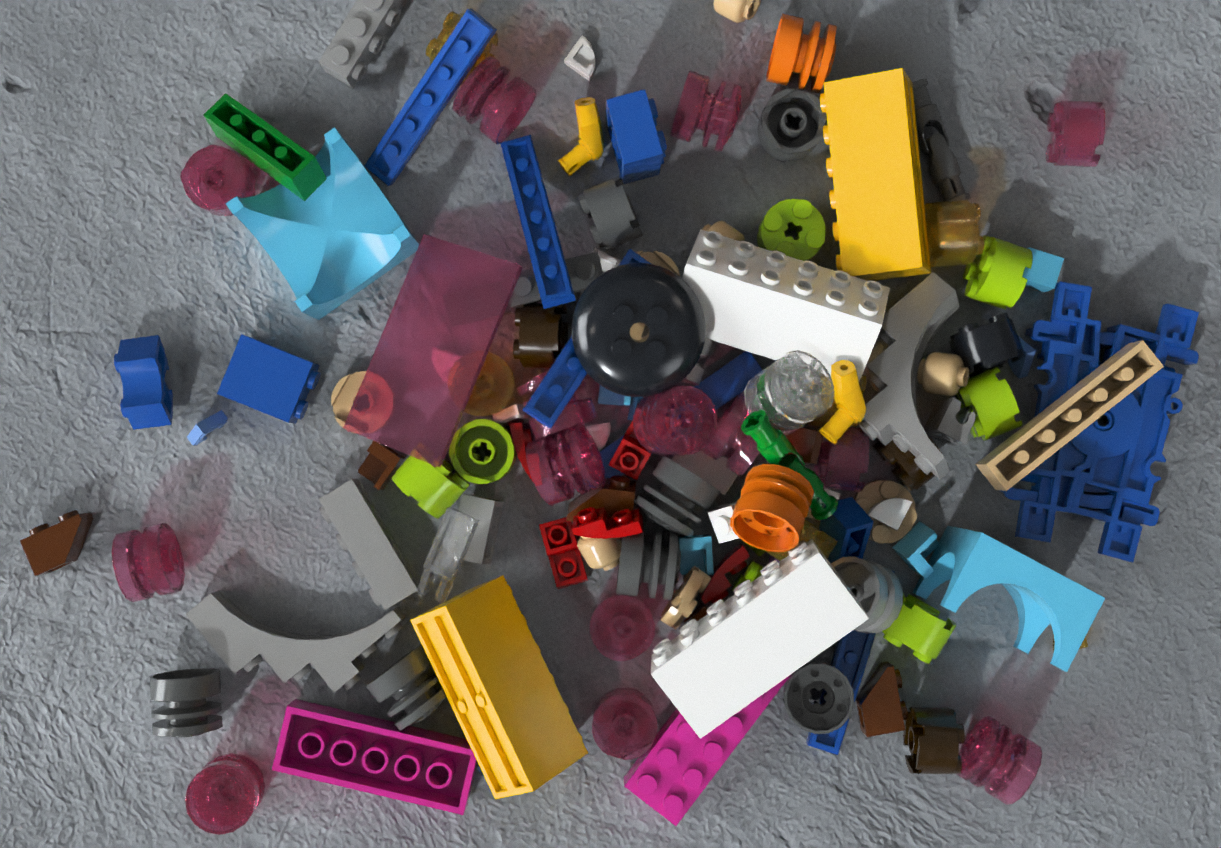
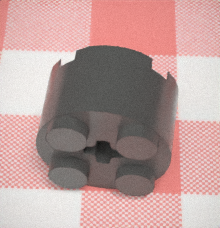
(798, 108)
(611, 213)

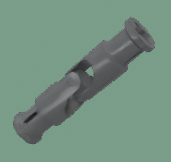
(941, 160)

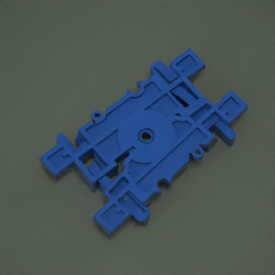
(1114, 454)

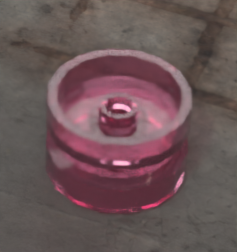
(729, 435)
(148, 562)

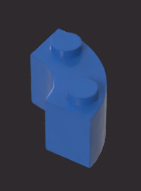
(142, 372)

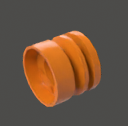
(801, 53)
(772, 508)

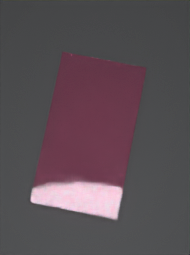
(432, 349)

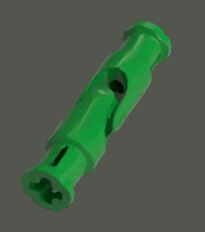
(774, 448)

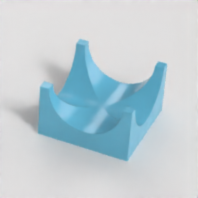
(333, 239)
(1039, 592)

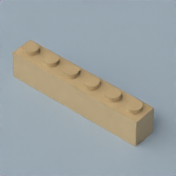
(1069, 415)

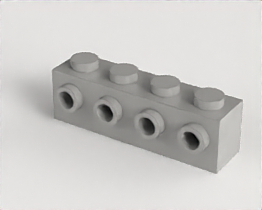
(360, 38)

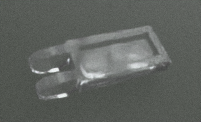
(447, 552)

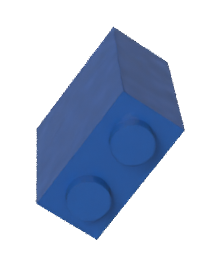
(269, 379)

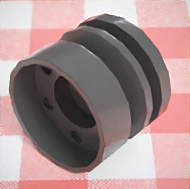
(676, 497)
(649, 565)
(409, 688)
(186, 704)
(814, 716)

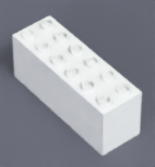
(782, 303)
(755, 637)

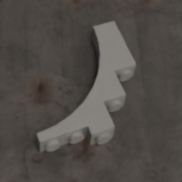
(894, 372)
(243, 639)

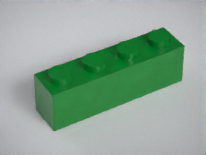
(265, 146)

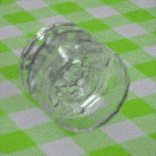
(791, 391)

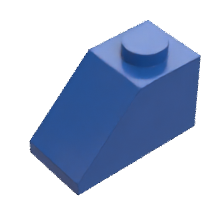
(850, 527)

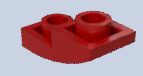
(521, 438)
(630, 455)
(596, 524)
(563, 553)
(732, 563)

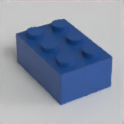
(634, 137)

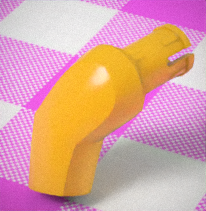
(590, 137)
(848, 401)

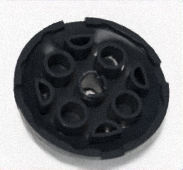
(632, 296)

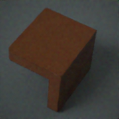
(380, 465)

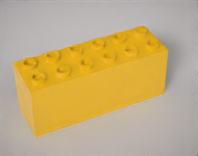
(876, 176)
(500, 688)

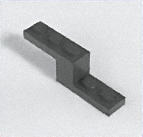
(582, 273)

